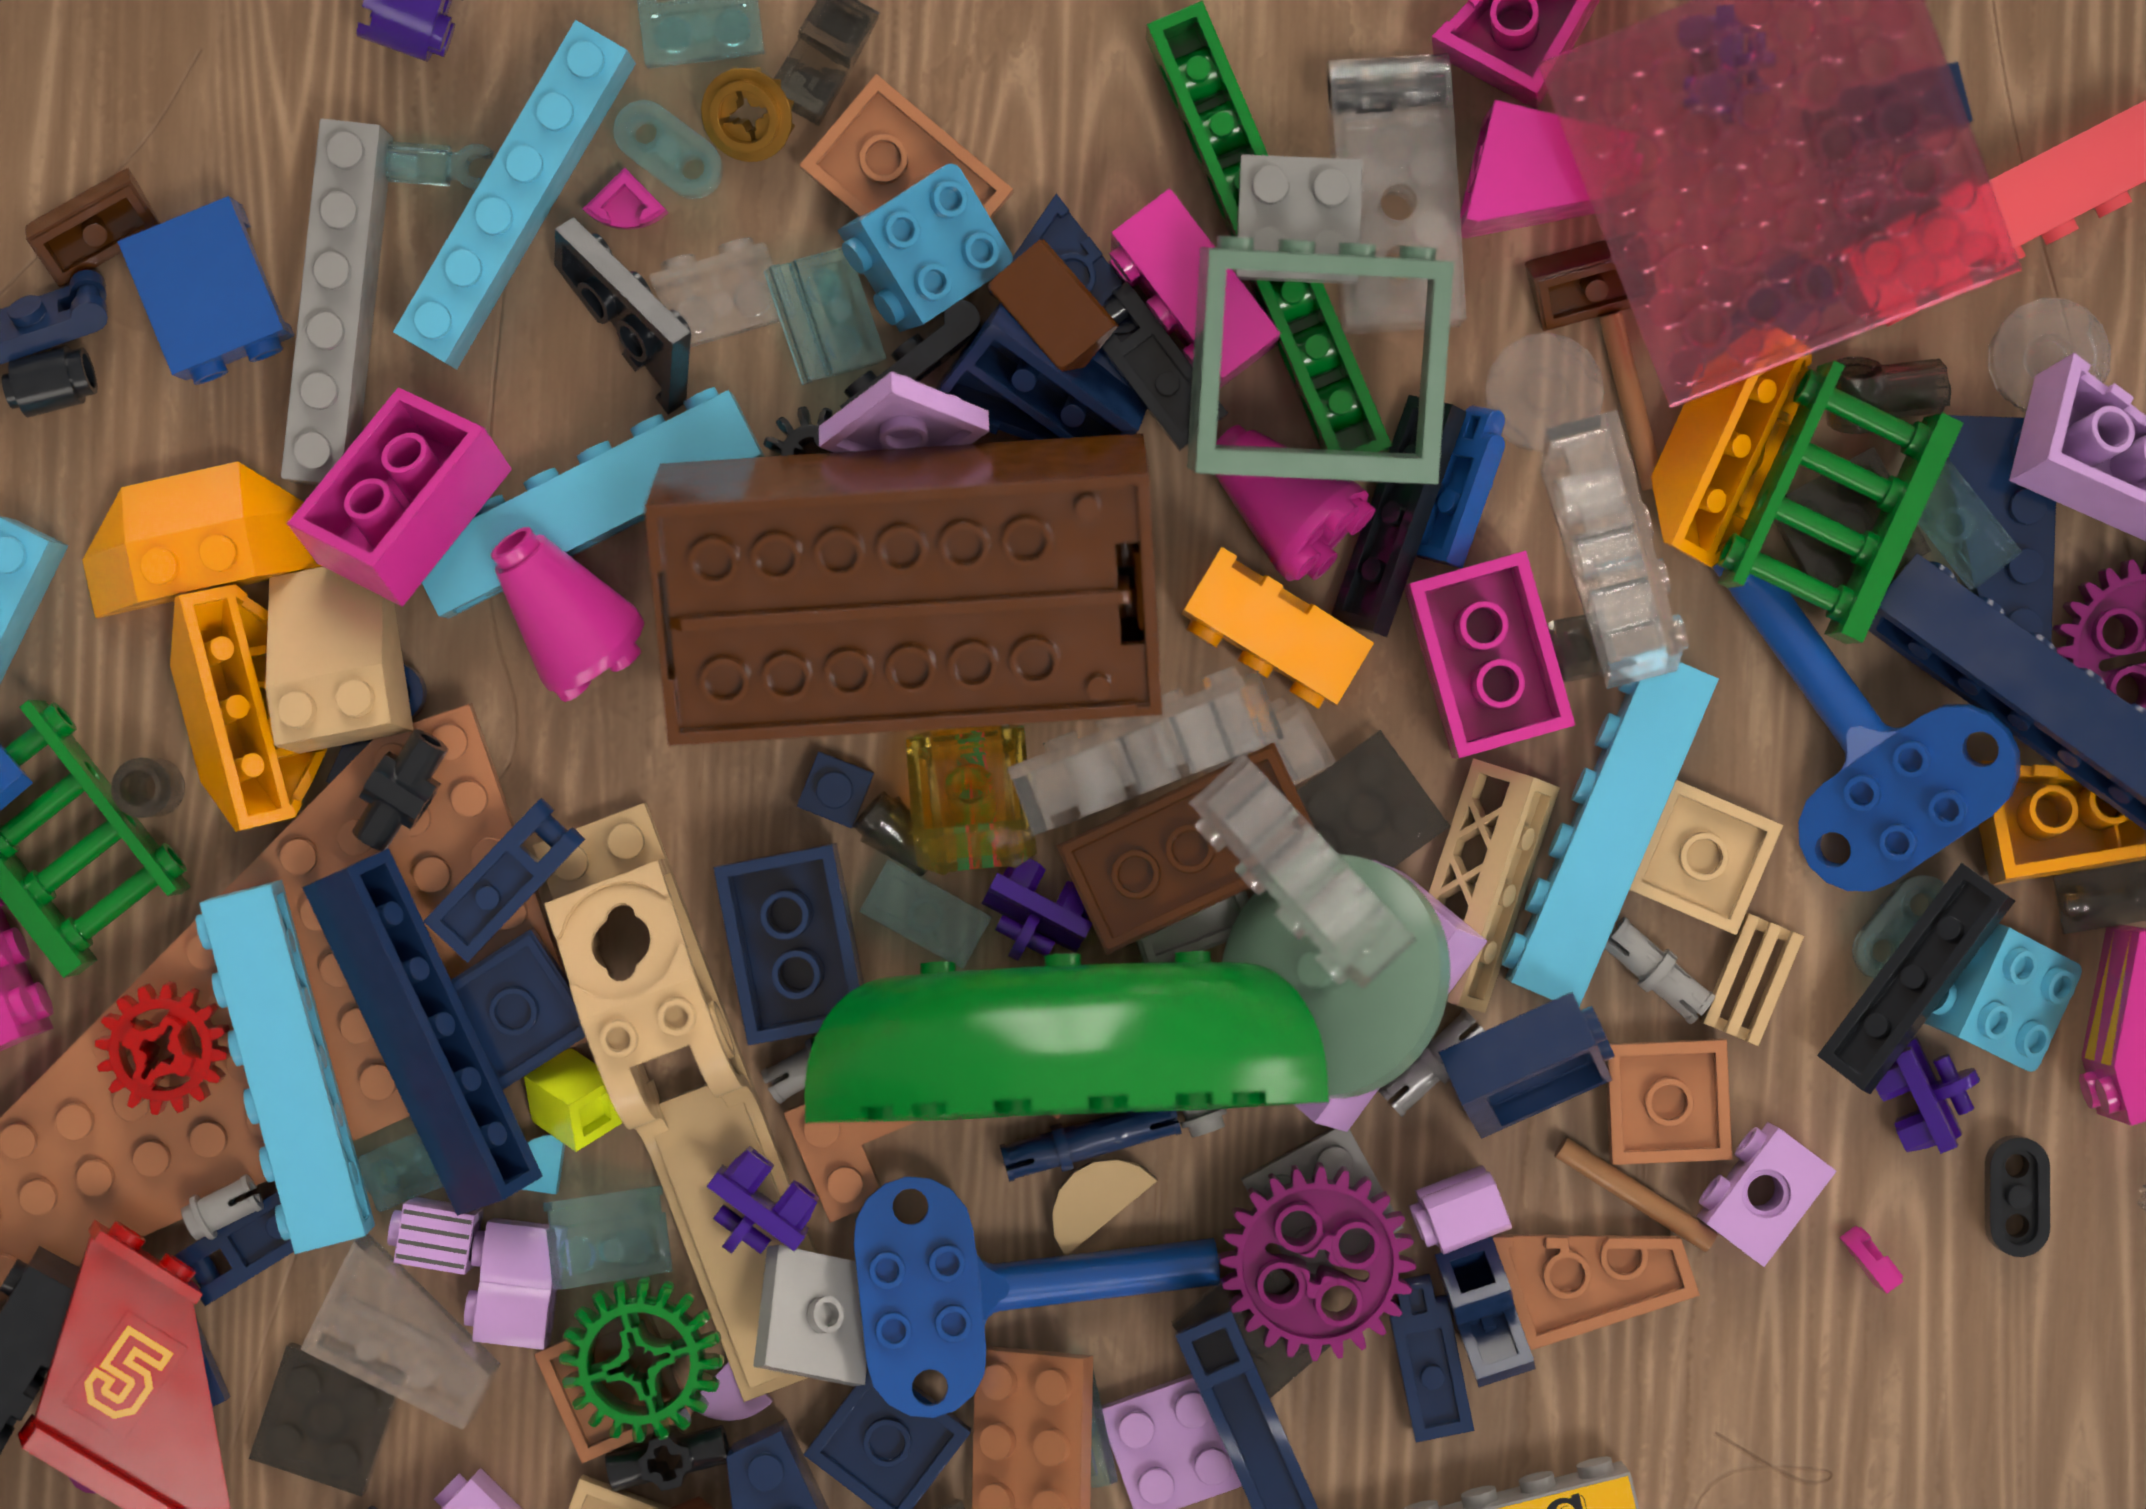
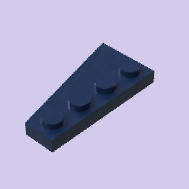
(1985, 460)

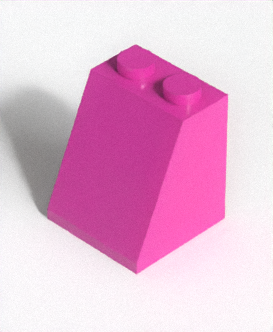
(1521, 173)

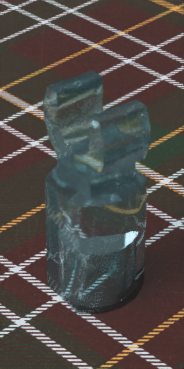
(433, 163)

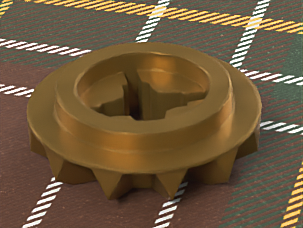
(735, 135)

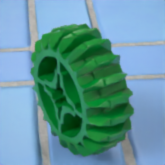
(646, 1384)

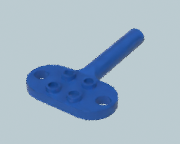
(1899, 787)
(932, 1293)

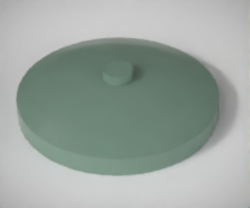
(1367, 1031)

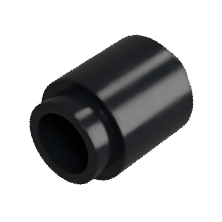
(49, 380)

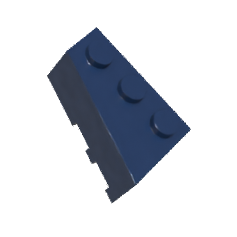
(1030, 395)
(772, 1472)

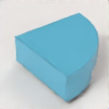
(549, 1157)

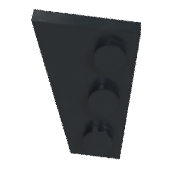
(643, 324)

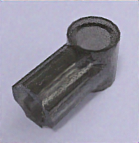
(1896, 388)

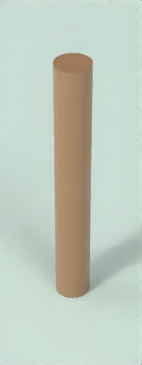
(1630, 397)
(1636, 1194)

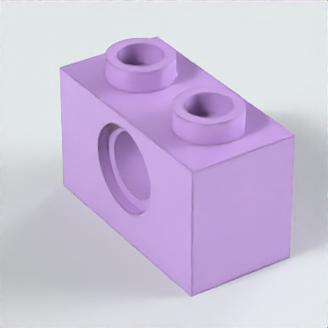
(1797, 1180)

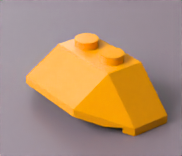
(1722, 459)
(192, 537)
(225, 708)

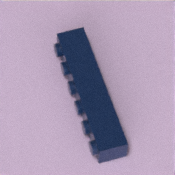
(2020, 679)
(423, 1032)

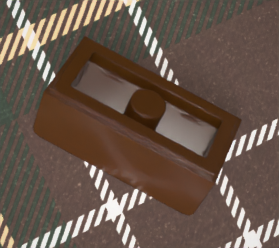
(89, 225)
(1575, 285)
(1053, 307)

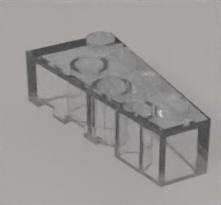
(1611, 549)
(1145, 751)
(1301, 872)

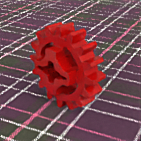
(186, 1057)

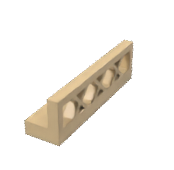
(1504, 872)

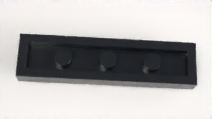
(1394, 532)
(1916, 978)

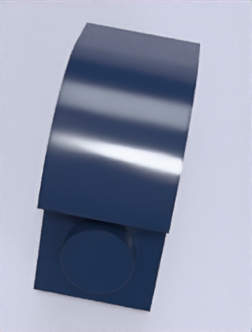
(1484, 1312)

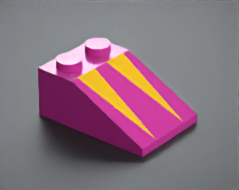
(2117, 1029)

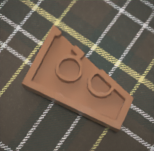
(1591, 1281)

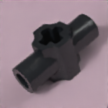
(400, 790)
(638, 1464)

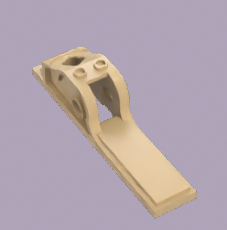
(654, 1012)

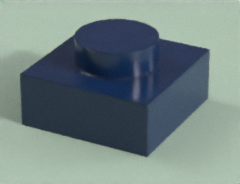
(835, 789)

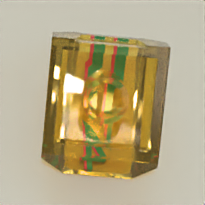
(965, 799)

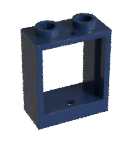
(1528, 1064)

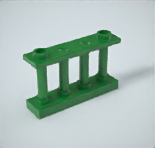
(1898, 498)
(31, 893)

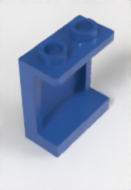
(205, 291)

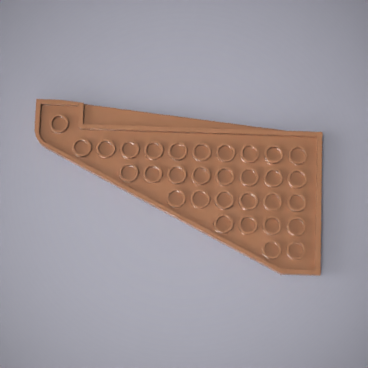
(86, 1156)

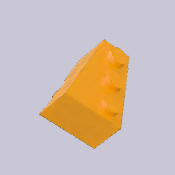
(1275, 630)

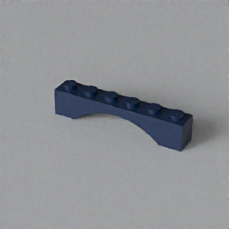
(1244, 1414)

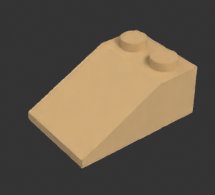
(332, 663)

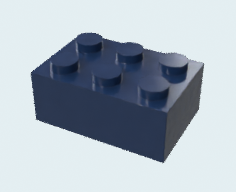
(788, 940)

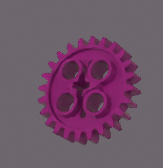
(2117, 598)
(1299, 1312)

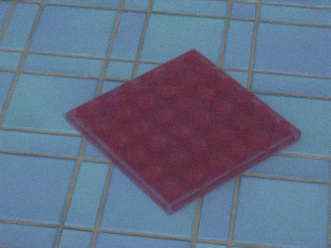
(1777, 177)

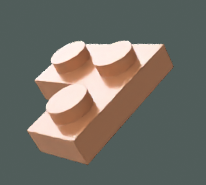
(839, 1159)

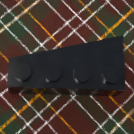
(30, 1330)

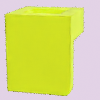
(570, 1100)

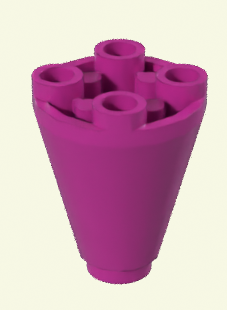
(1295, 517)
(565, 613)

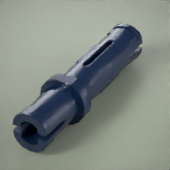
(1085, 1141)

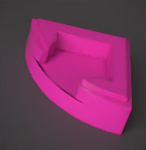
(625, 204)
(1876, 1266)

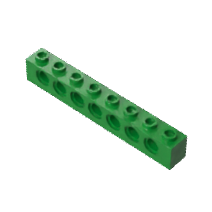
(1219, 133)

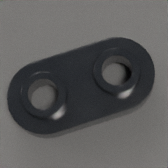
(2017, 1194)

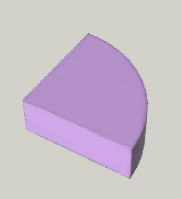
(727, 1402)

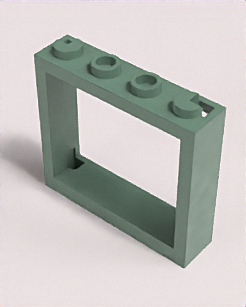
(1300, 257)

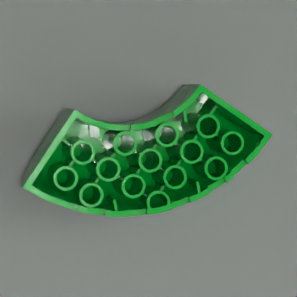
(1065, 1042)

